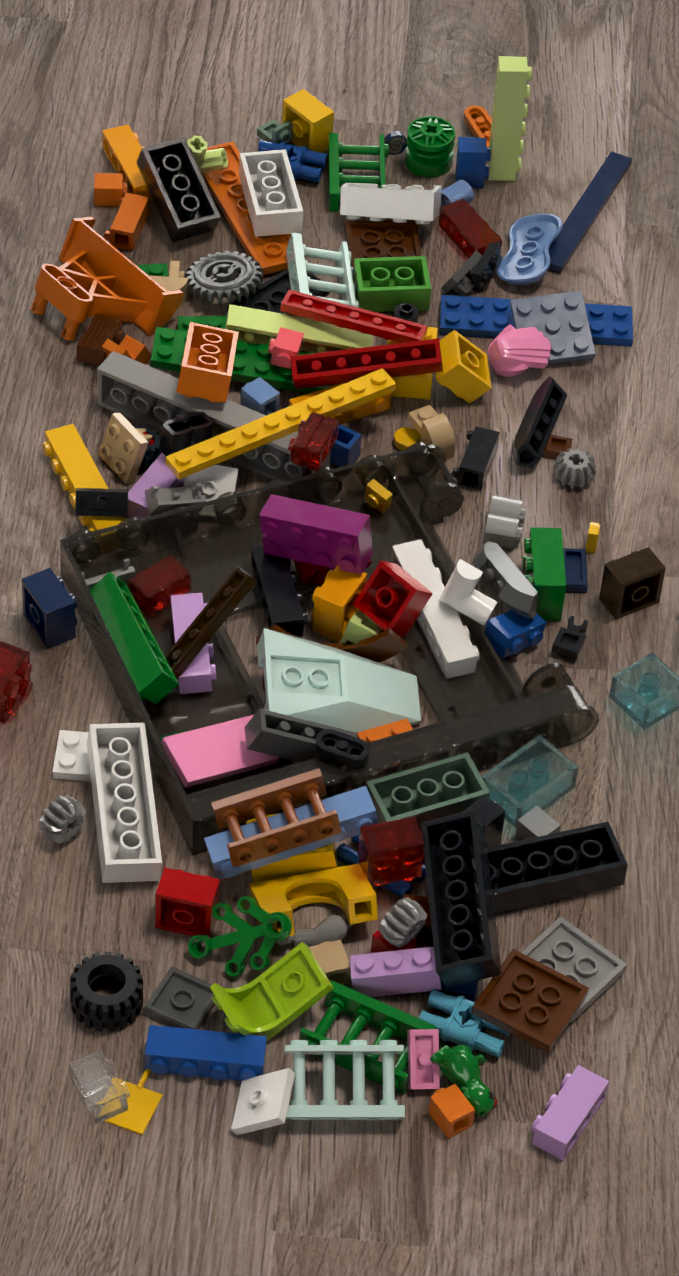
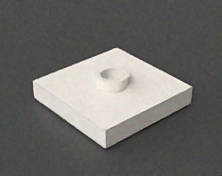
(214, 480)
(263, 1101)

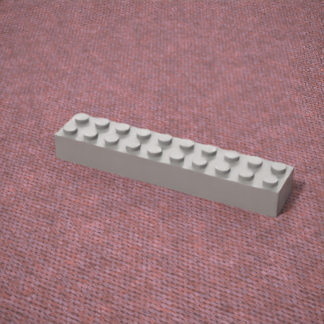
(152, 400)

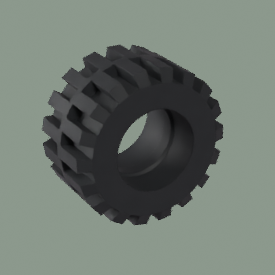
(109, 1010)

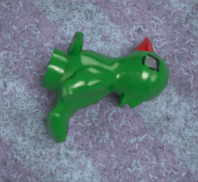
(464, 1071)

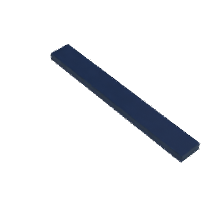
(587, 209)

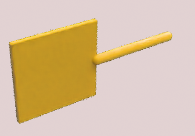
(141, 1107)

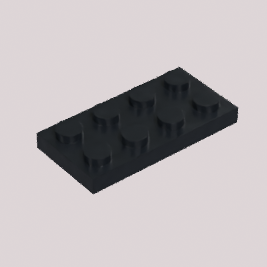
(272, 293)

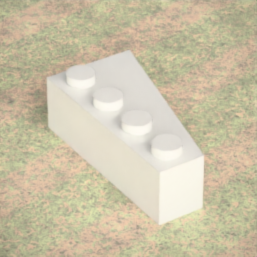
(390, 202)

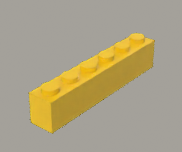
(76, 470)

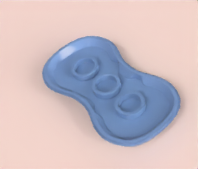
(529, 249)

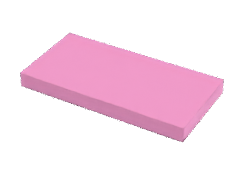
(213, 752)

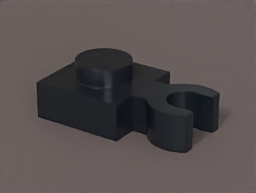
(570, 639)

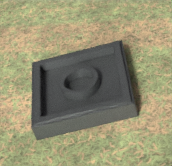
(180, 1000)

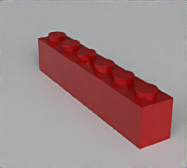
(350, 364)

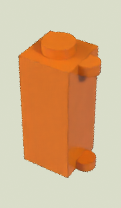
(128, 221)

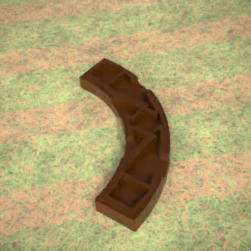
(376, 648)

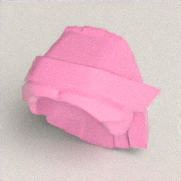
(518, 350)

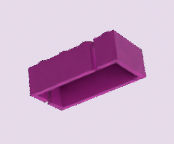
(316, 534)

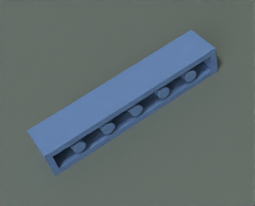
(353, 809)

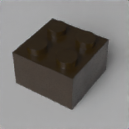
(632, 583)

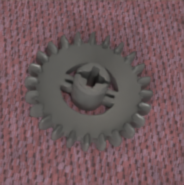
(223, 281)

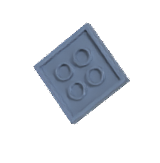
(561, 320)

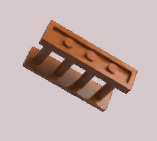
(269, 799)

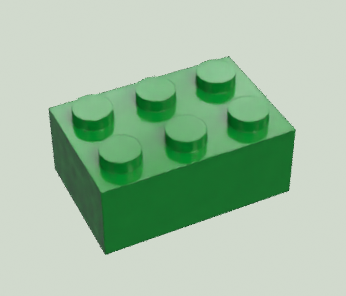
(546, 570)

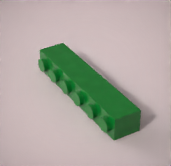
(133, 639)

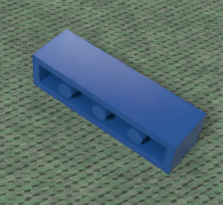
(204, 1053)

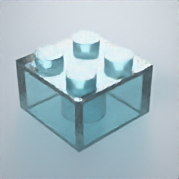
(646, 690)

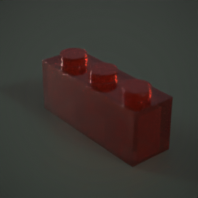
(466, 228)

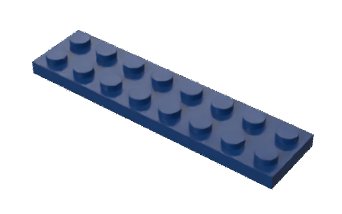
(491, 316)

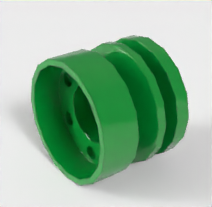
(430, 146)

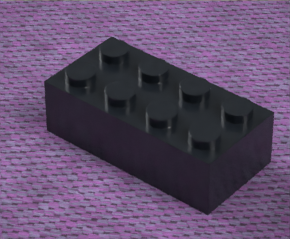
(178, 189)

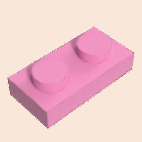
(421, 1071)

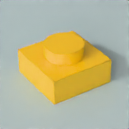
(378, 496)

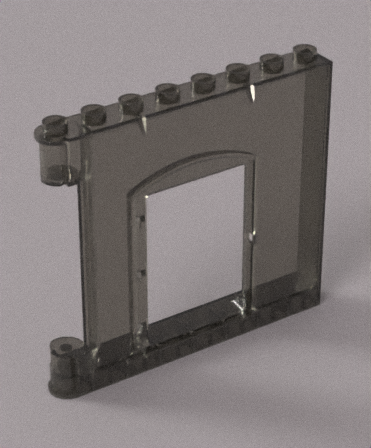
(211, 539)

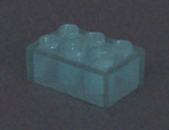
(531, 778)

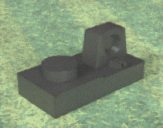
(459, 281)

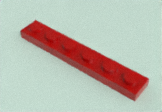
(352, 317)

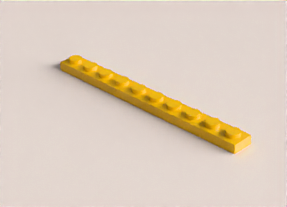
(279, 424)

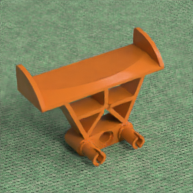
(101, 282)

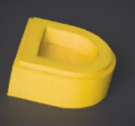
(406, 437)
(593, 536)

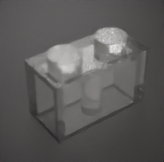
(99, 1086)

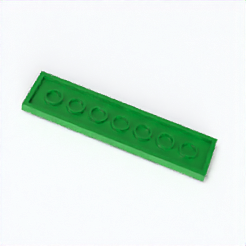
(249, 362)

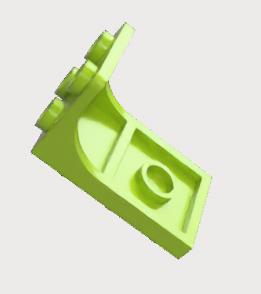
(274, 996)

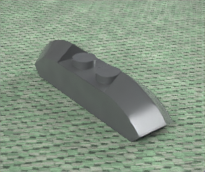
(506, 580)

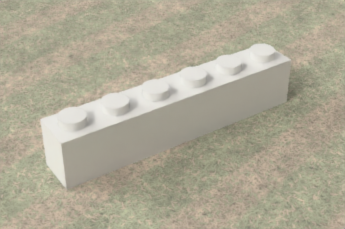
(438, 621)

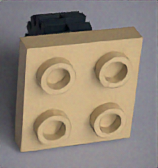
(128, 447)

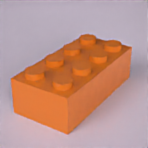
(207, 363)

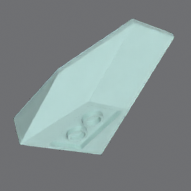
(333, 685)

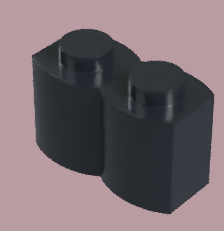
(185, 432)

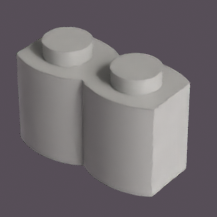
(504, 520)

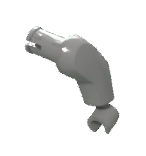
(330, 929)

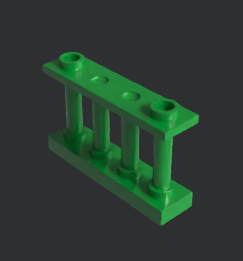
(337, 164)
(372, 1012)

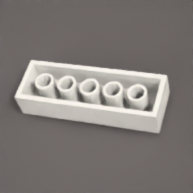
(124, 803)

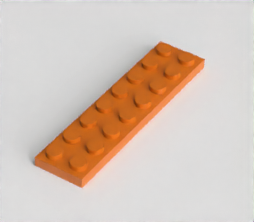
(229, 196)

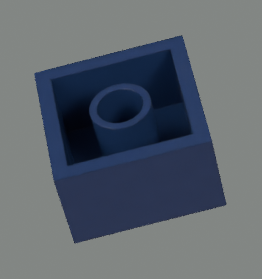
(49, 607)

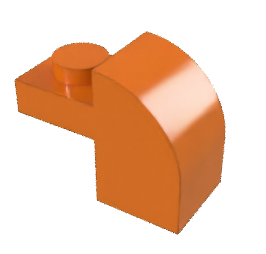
(130, 348)

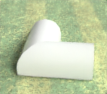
(463, 597)

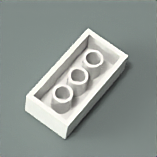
(270, 193)

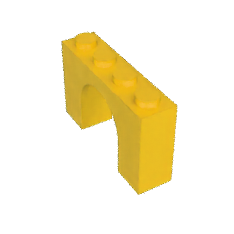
(338, 886)

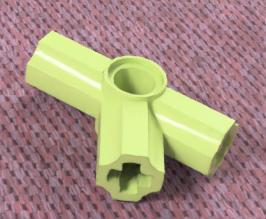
(207, 160)

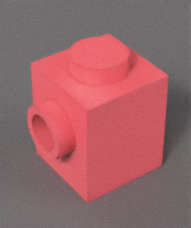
(286, 344)

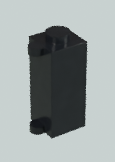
(477, 458)

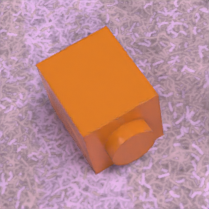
(108, 189)
(451, 1110)

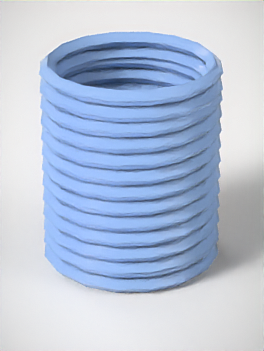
(456, 192)

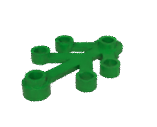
(245, 935)

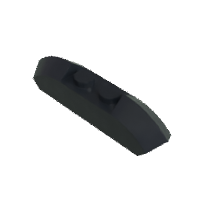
(538, 423)

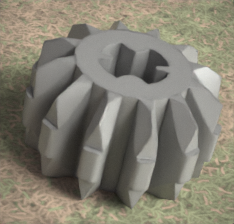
(574, 468)
(62, 819)
(402, 922)

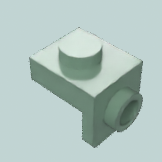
(275, 132)

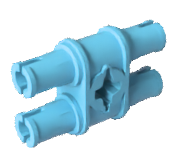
(462, 1026)

